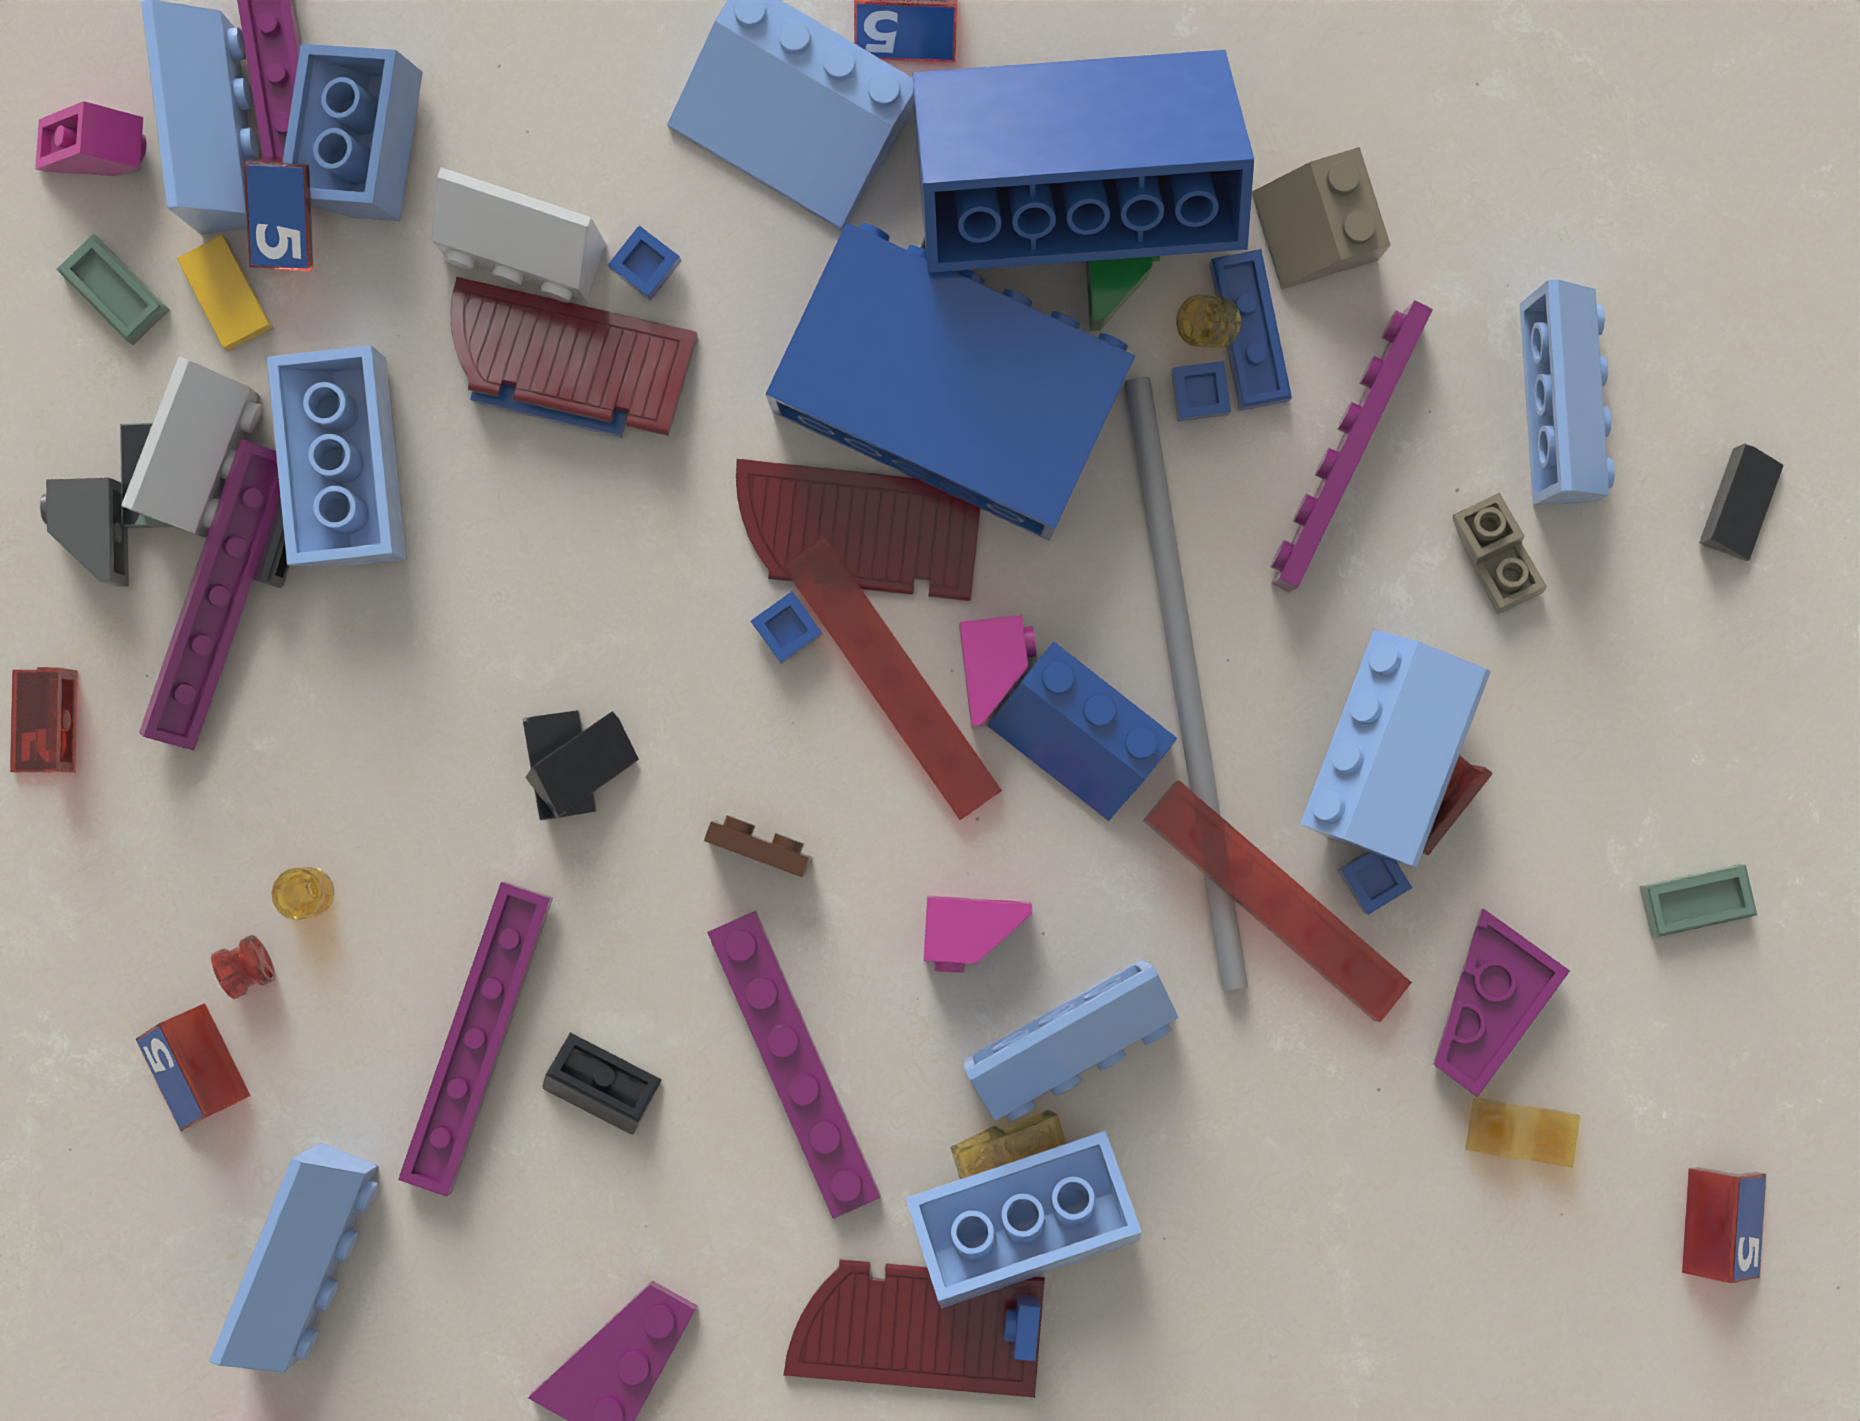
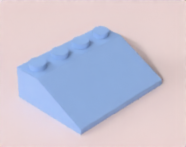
(794, 105)

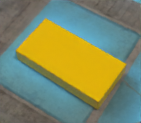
(225, 293)

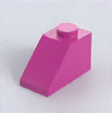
(90, 141)
(993, 661)
(968, 929)

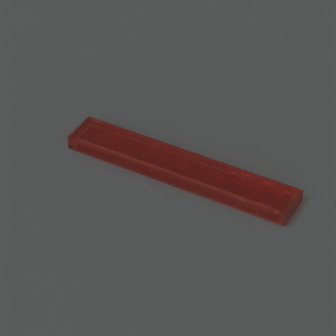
(892, 678)
(1277, 901)

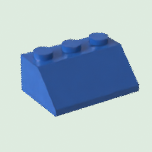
(1082, 731)

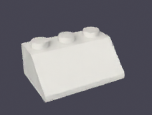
(515, 236)
(191, 447)

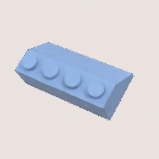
(200, 113)
(1565, 394)
(336, 457)
(1395, 747)
(1070, 1040)
(1023, 1219)
(296, 1261)

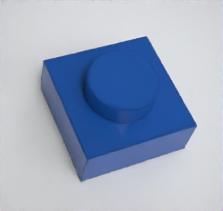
(644, 263)
(1200, 391)
(786, 627)
(1374, 880)
(1022, 1327)

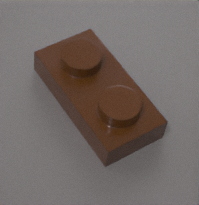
(739, 838)

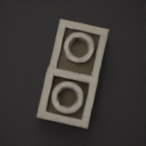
(1497, 553)

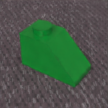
(1112, 284)

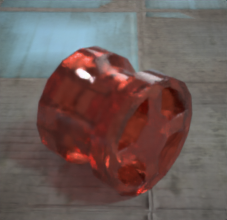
(243, 967)

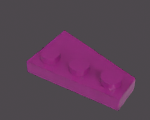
(1494, 1002)
(620, 1362)

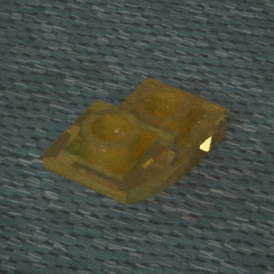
(1523, 1132)
(999, 1147)

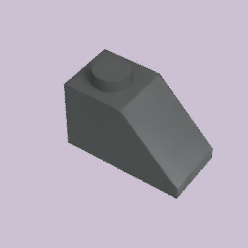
(88, 524)

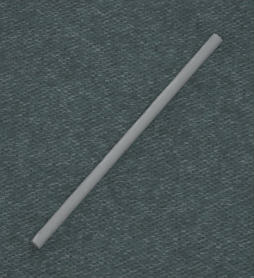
(1182, 659)

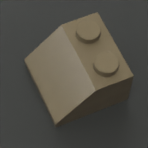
(1321, 219)

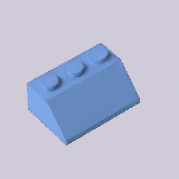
(354, 127)

